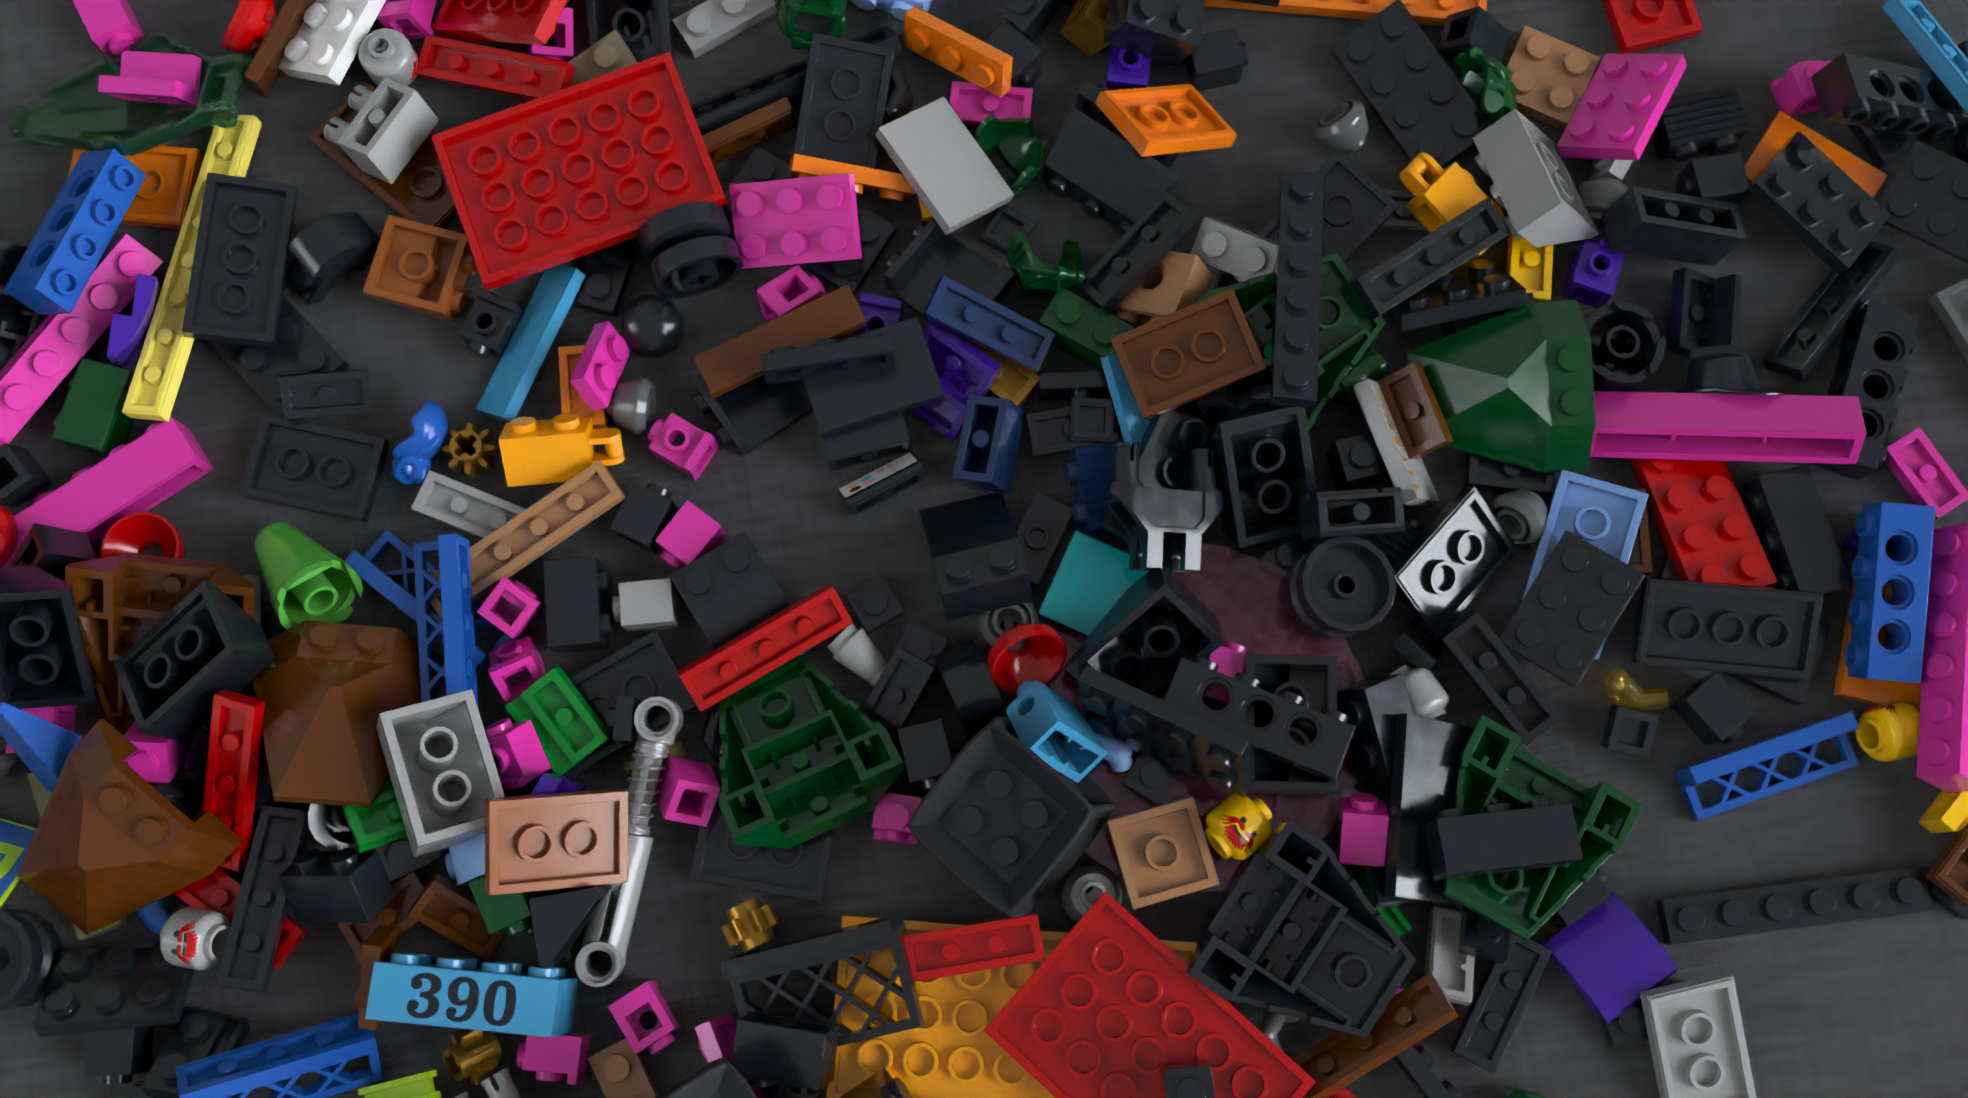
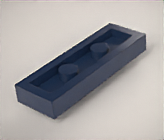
(988, 324)

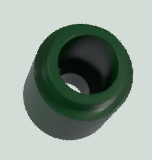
(1370, 366)

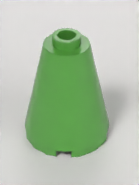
(304, 577)

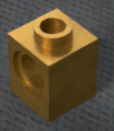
(1086, 25)

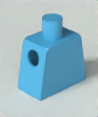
(1038, 717)

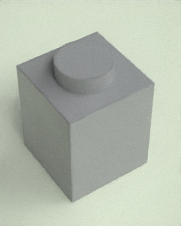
(647, 605)

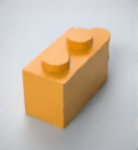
(1444, 196)
(555, 448)

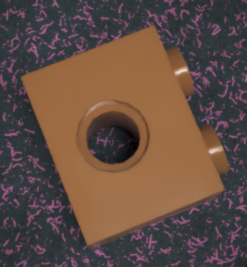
(1181, 280)

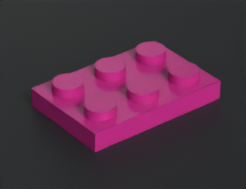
(1621, 106)
(796, 220)

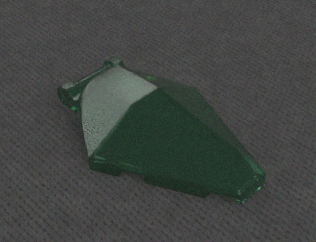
(93, 121)

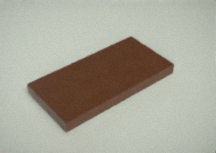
(418, 191)

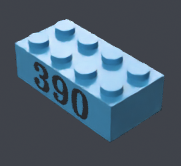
(470, 997)

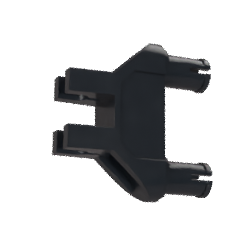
(1158, 513)

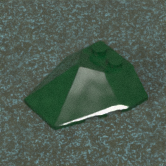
(1343, 331)
(1518, 387)
(798, 758)
(1499, 772)

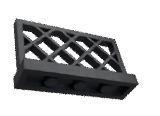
(827, 948)

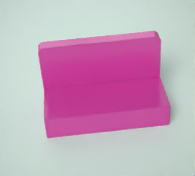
(155, 78)

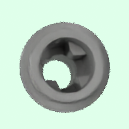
(858, 654)

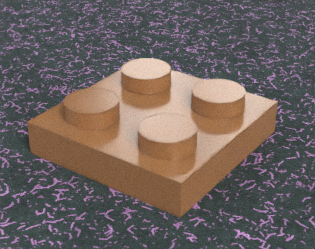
(1549, 76)
(1162, 853)

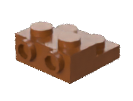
(421, 269)

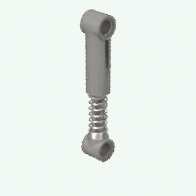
(651, 750)

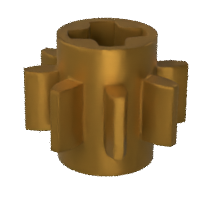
(461, 441)
(750, 925)
(472, 1055)

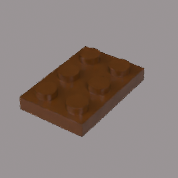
(1188, 354)

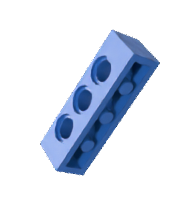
(75, 232)
(1909, 577)

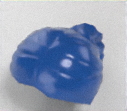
(414, 452)

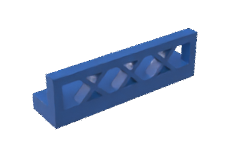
(402, 595)
(457, 616)
(1769, 750)
(282, 1060)

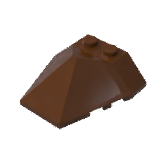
(125, 598)
(326, 707)
(114, 839)

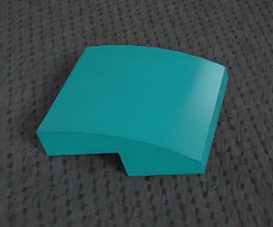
(1088, 583)

